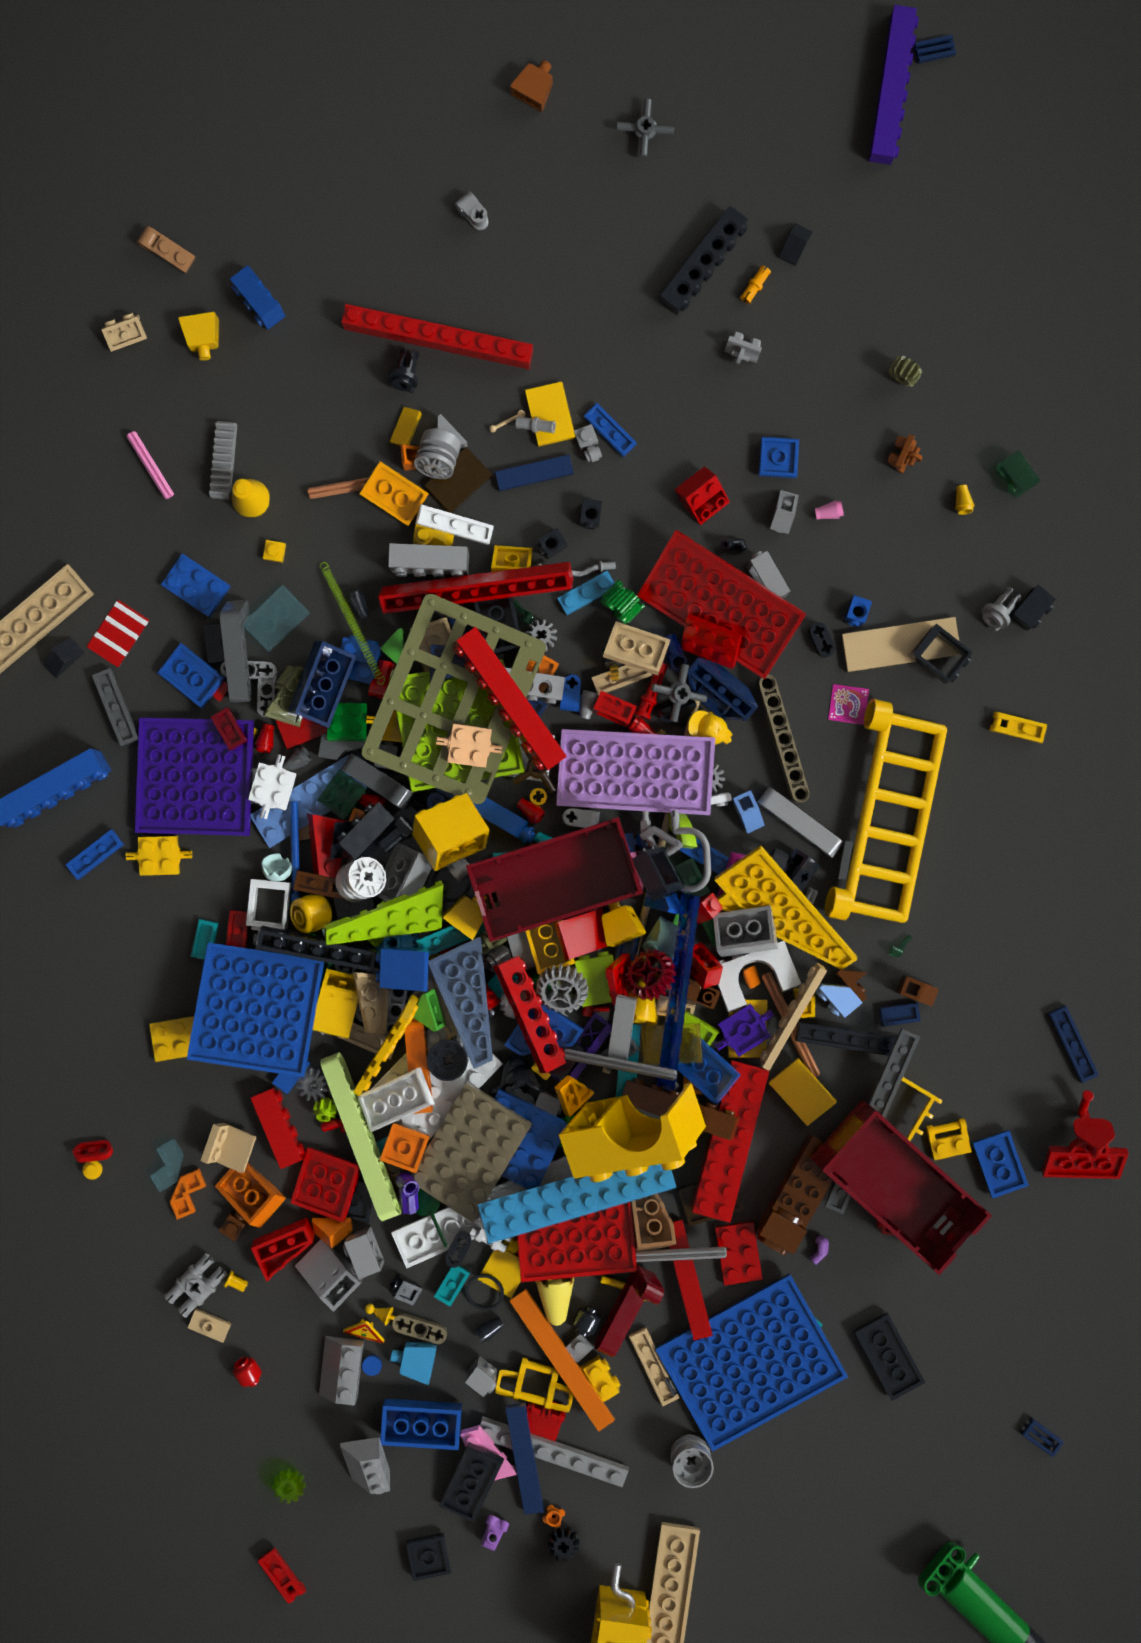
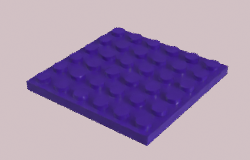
(192, 779)

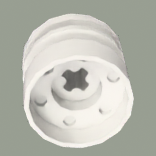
(351, 880)

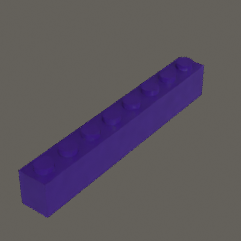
(892, 84)

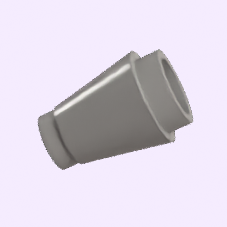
(587, 703)

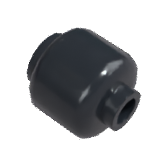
(586, 1321)

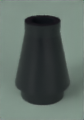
(358, 604)
(489, 1329)

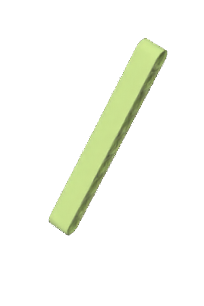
(360, 1137)

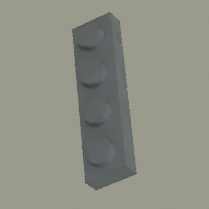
(115, 707)

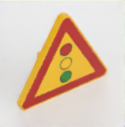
(364, 1330)

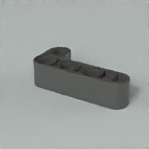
(377, 781)

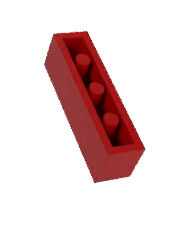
(278, 1127)

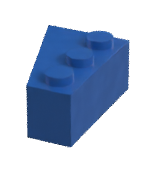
(257, 298)

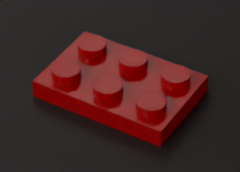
(711, 641)
(742, 1253)

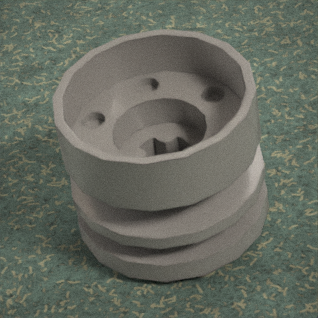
(437, 453)
(691, 1471)

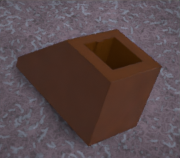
(917, 990)
(705, 997)

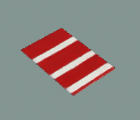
(118, 633)

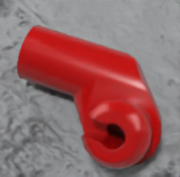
(333, 1124)

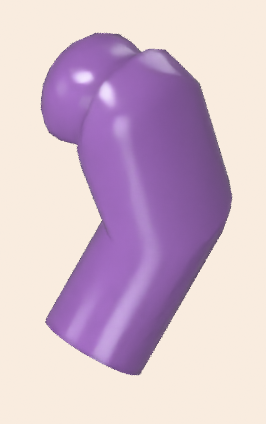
(822, 1249)

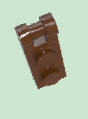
(316, 884)

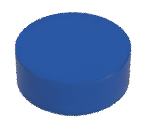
(372, 1365)

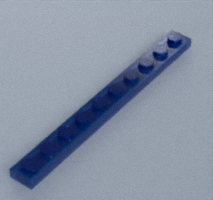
(678, 993)

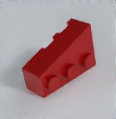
(321, 837)

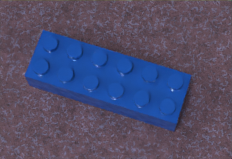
(52, 787)

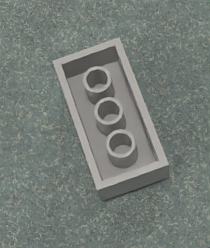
(428, 560)

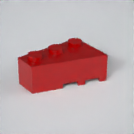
(281, 1246)

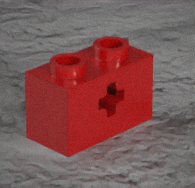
(705, 967)

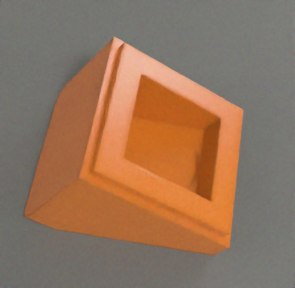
(751, 976)

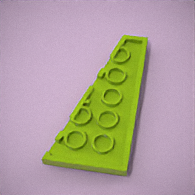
(392, 918)

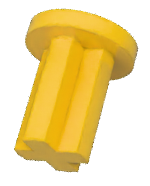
(235, 1282)

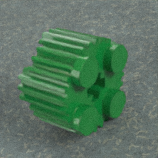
(622, 601)

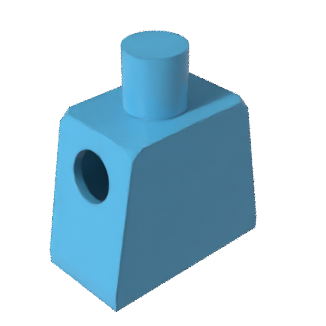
(416, 1360)

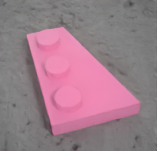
(480, 1438)

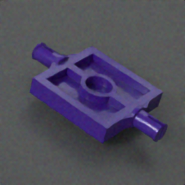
(744, 1029)

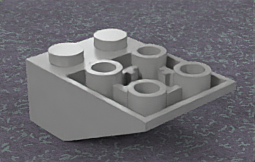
(328, 1274)

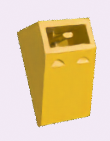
(336, 1004)

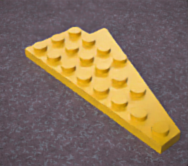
(761, 882)

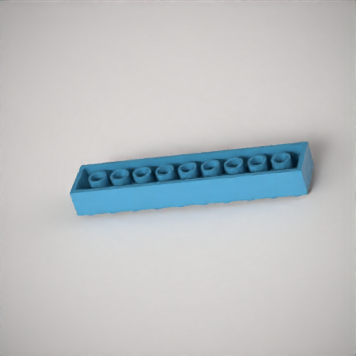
(566, 1201)

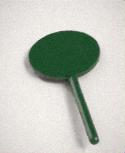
(428, 1206)

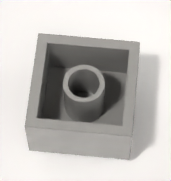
(363, 1252)

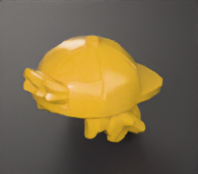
(709, 725)

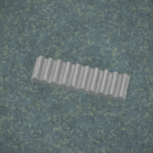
(223, 460)

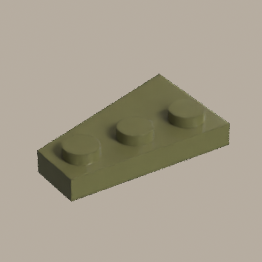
(279, 706)

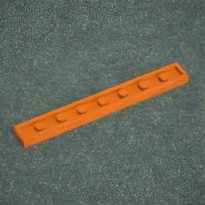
(562, 1360)

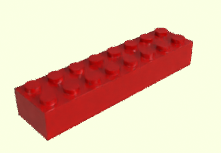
(509, 699)
(725, 1158)

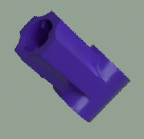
(408, 1193)

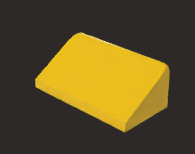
(406, 426)

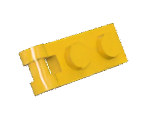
(1019, 727)

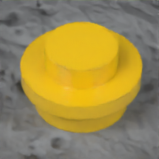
(92, 1170)

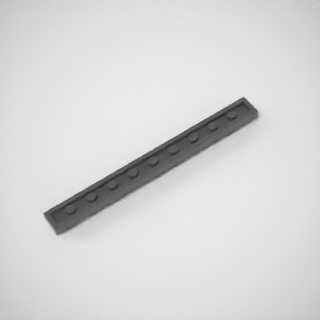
(881, 1098)

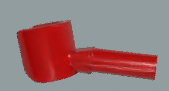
(588, 1010)

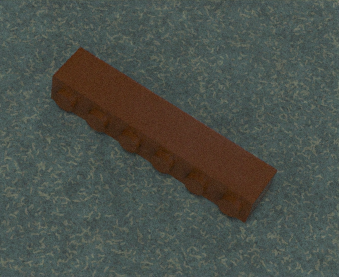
(658, 1102)

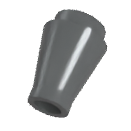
(297, 760)

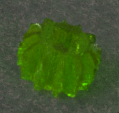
(283, 1490)

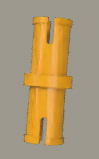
(755, 284)

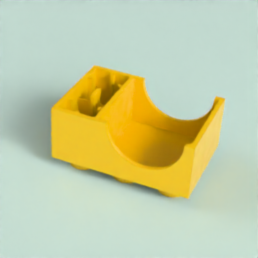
(618, 1137)

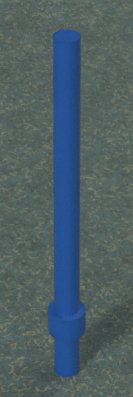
(294, 847)

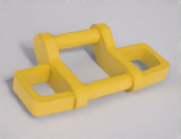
(518, 1394)

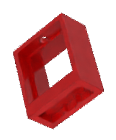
(606, 708)

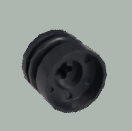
(436, 1062)

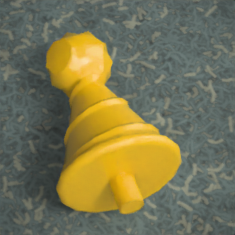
(383, 1314)

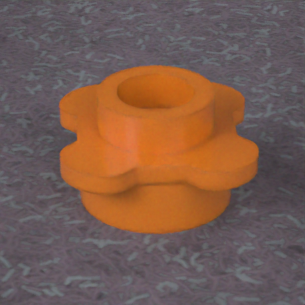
(555, 1522)

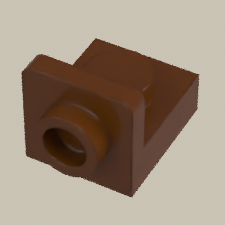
(233, 1225)

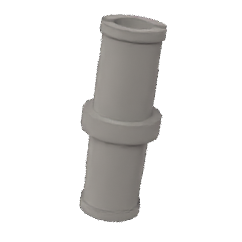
(535, 424)

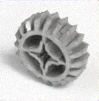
(562, 982)

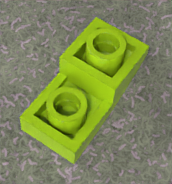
(687, 840)

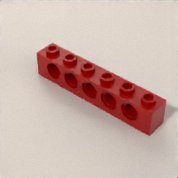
(520, 1008)

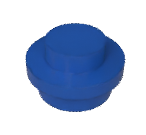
(527, 835)

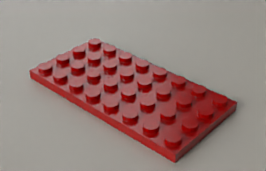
(704, 585)

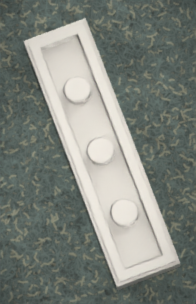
(454, 524)

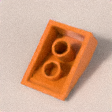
(250, 1195)

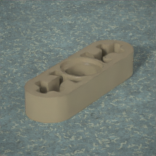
(423, 1336)

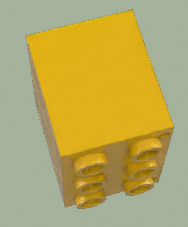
(450, 831)

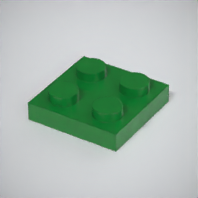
(348, 723)

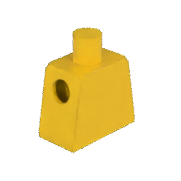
(201, 333)
(465, 915)
(621, 925)

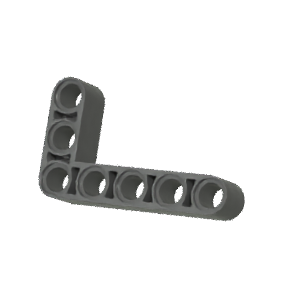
(234, 645)

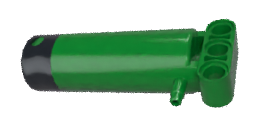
(974, 1597)

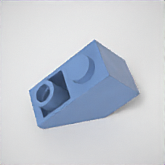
(748, 811)

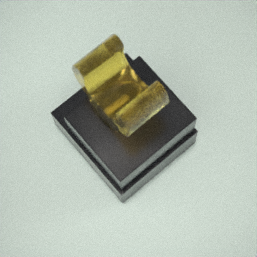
(613, 665)

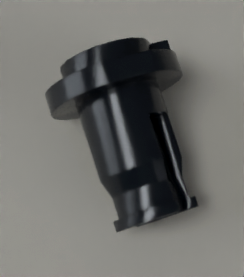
(403, 377)

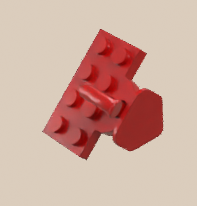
(1089, 1153)

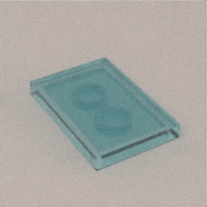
(276, 618)

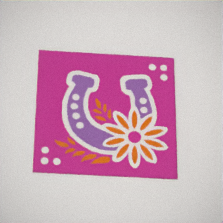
(848, 704)

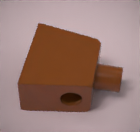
(533, 85)

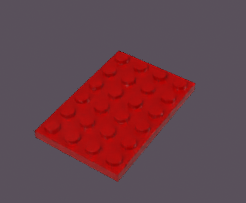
(580, 1247)

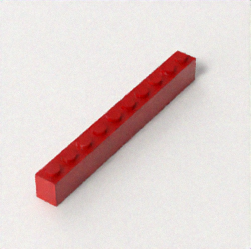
(437, 336)
(479, 586)

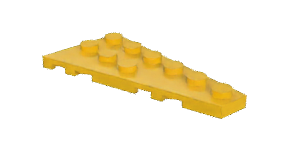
(388, 1045)

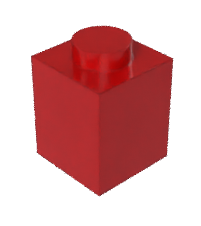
(708, 908)

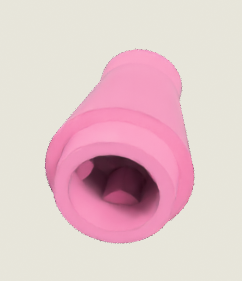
(830, 511)

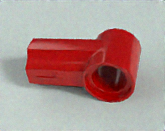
(375, 689)

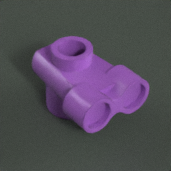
(496, 1527)

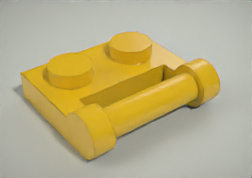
(949, 1145)

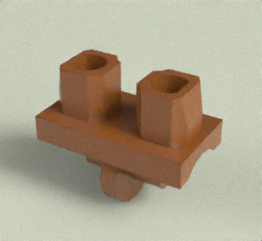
(907, 455)

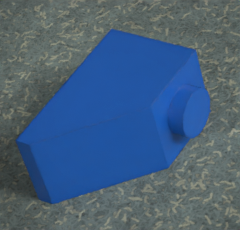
(668, 904)

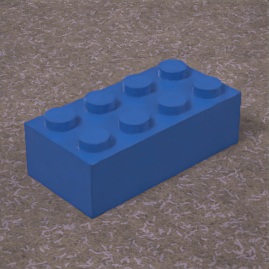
(421, 1424)

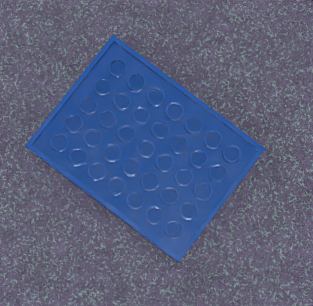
(755, 1366)

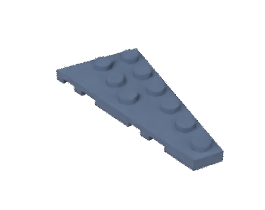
(464, 991)

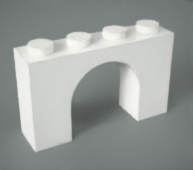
(778, 960)

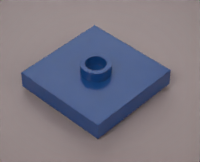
(778, 457)

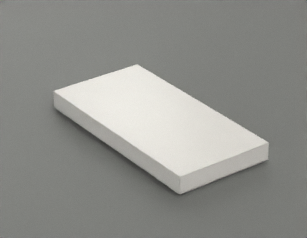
(395, 1099)

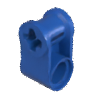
(571, 697)

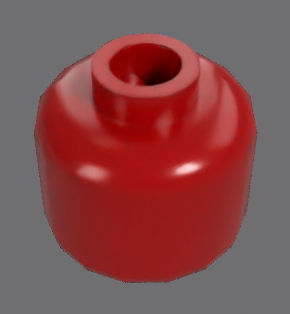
(247, 1372)

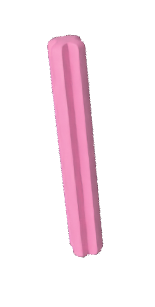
(150, 465)

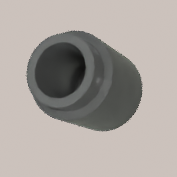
(496, 956)

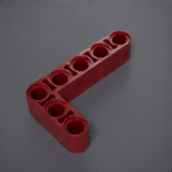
(639, 1287)

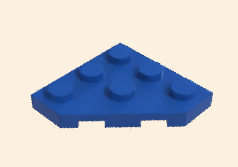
(566, 1031)

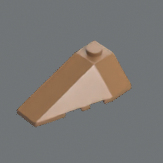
(652, 1224)

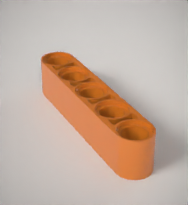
(417, 1053)

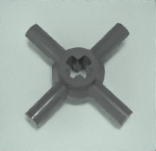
(645, 121)
(686, 693)

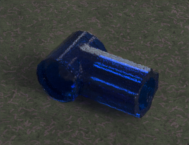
(674, 652)

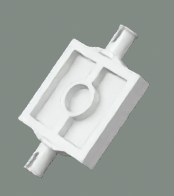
(272, 786)

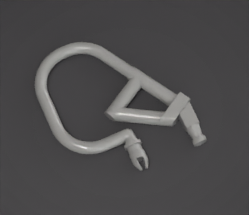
(648, 831)

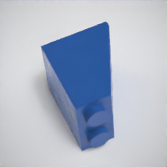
(403, 968)

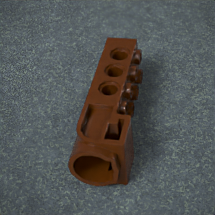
(794, 1201)

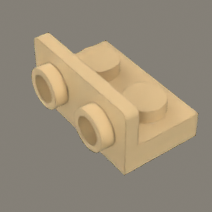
(123, 332)

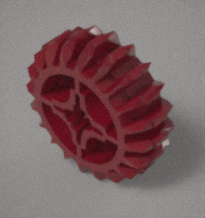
(655, 979)

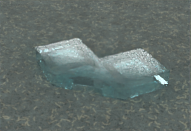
(172, 1157)

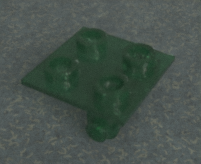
(342, 794)

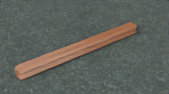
(783, 1010)

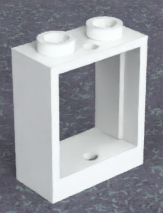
(254, 885)

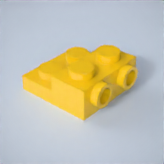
(601, 1379)

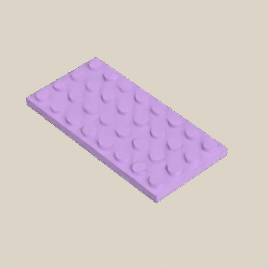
(636, 772)

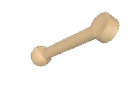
(492, 428)

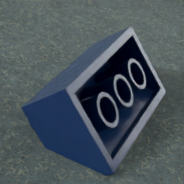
(321, 684)

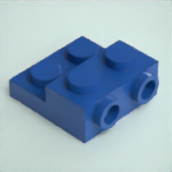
(361, 670)

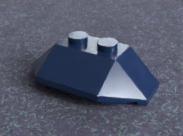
(724, 692)

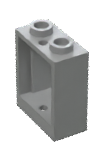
(766, 573)

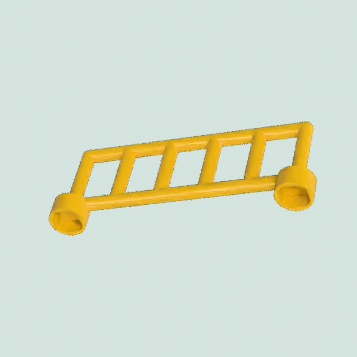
(840, 901)

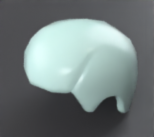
(276, 868)

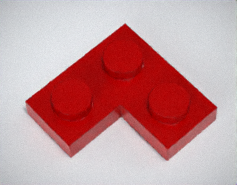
(616, 977)

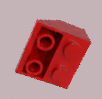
(702, 495)

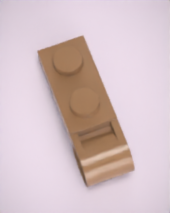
(166, 249)

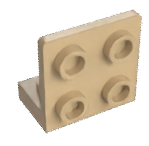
(228, 1147)

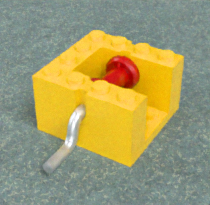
(621, 1614)

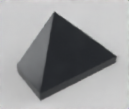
(664, 711)

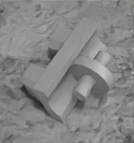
(742, 349)

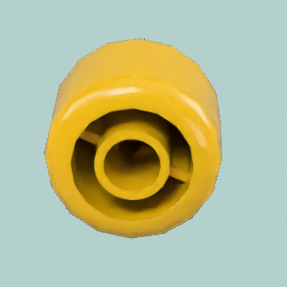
(310, 913)

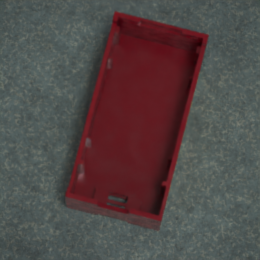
(555, 879)
(900, 1186)

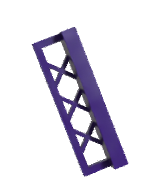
(594, 1046)

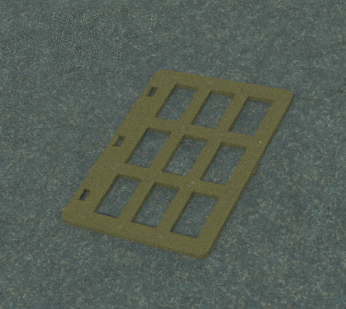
(530, 649)

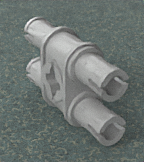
(200, 1293)

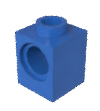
(861, 603)

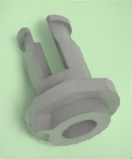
(996, 614)

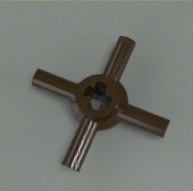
(535, 774)

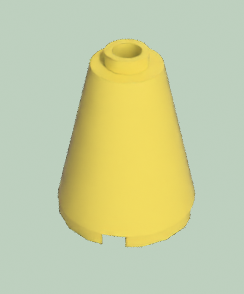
(555, 1298)

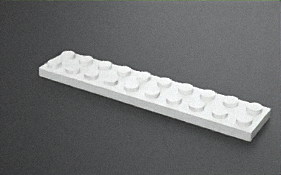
(421, 1240)

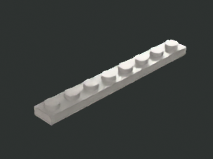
(561, 1454)

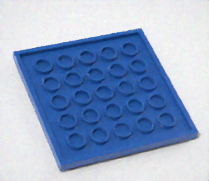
(255, 1010)

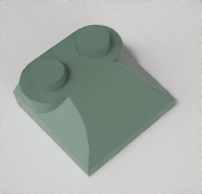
(662, 937)

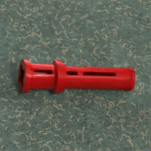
(649, 699)

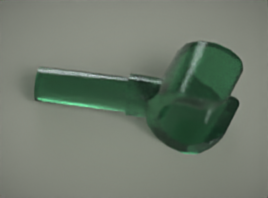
(528, 617)
(898, 951)

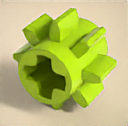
(325, 1109)

